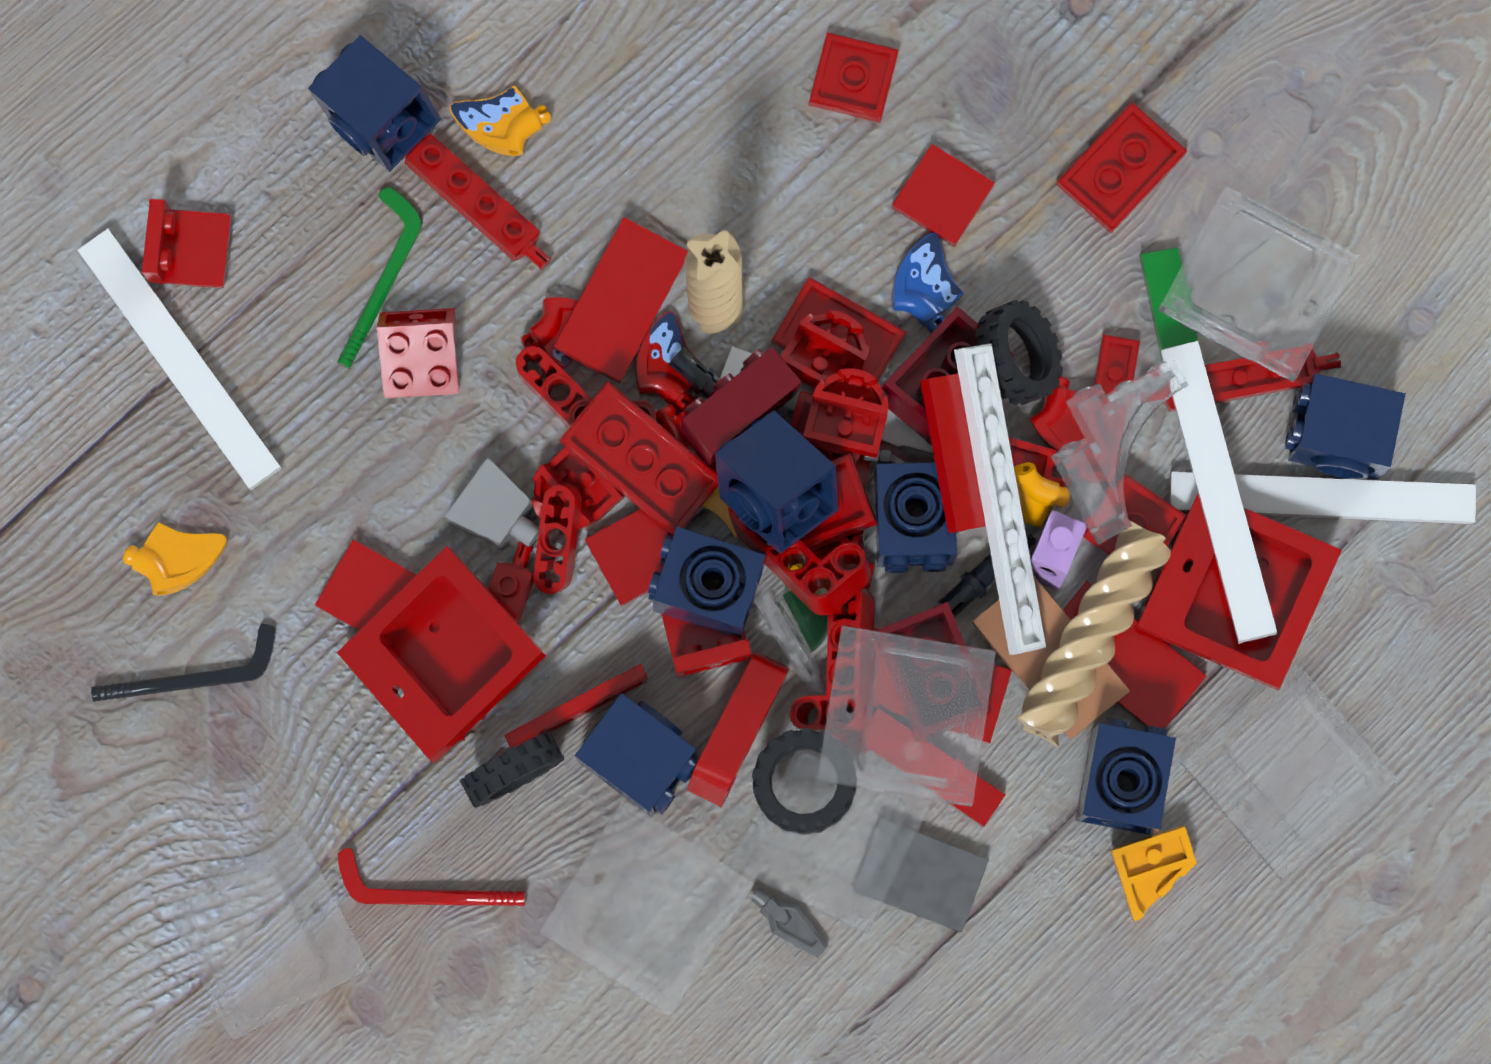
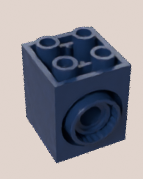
(374, 103)
(1345, 427)
(776, 481)
(905, 538)
(692, 560)
(638, 755)
(1144, 759)

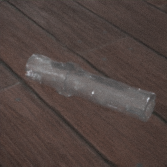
(769, 607)

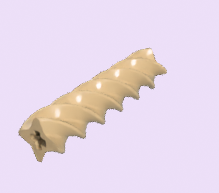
(714, 281)
(1089, 636)

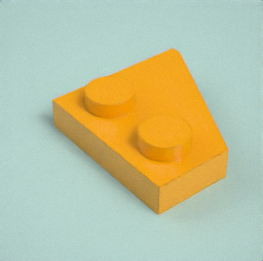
(1152, 866)

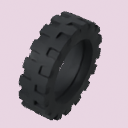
(1039, 343)
(512, 769)
(774, 811)

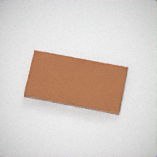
(1029, 665)

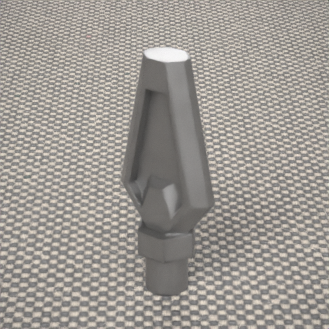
(901, 454)
(789, 923)

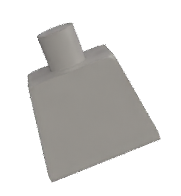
(493, 509)

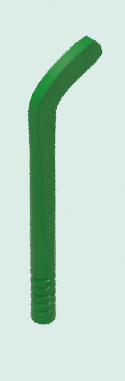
(410, 233)

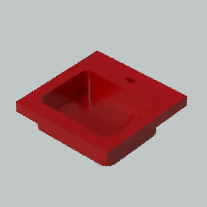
(1193, 606)
(447, 652)

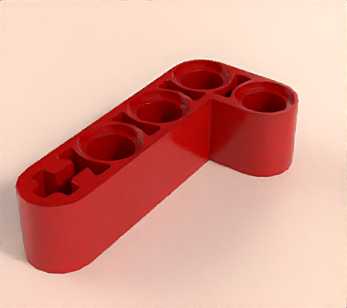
(571, 407)
(815, 572)
(863, 610)
(737, 729)

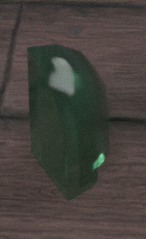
(811, 626)

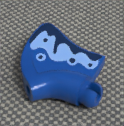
(924, 284)

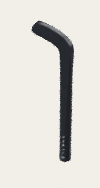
(246, 673)

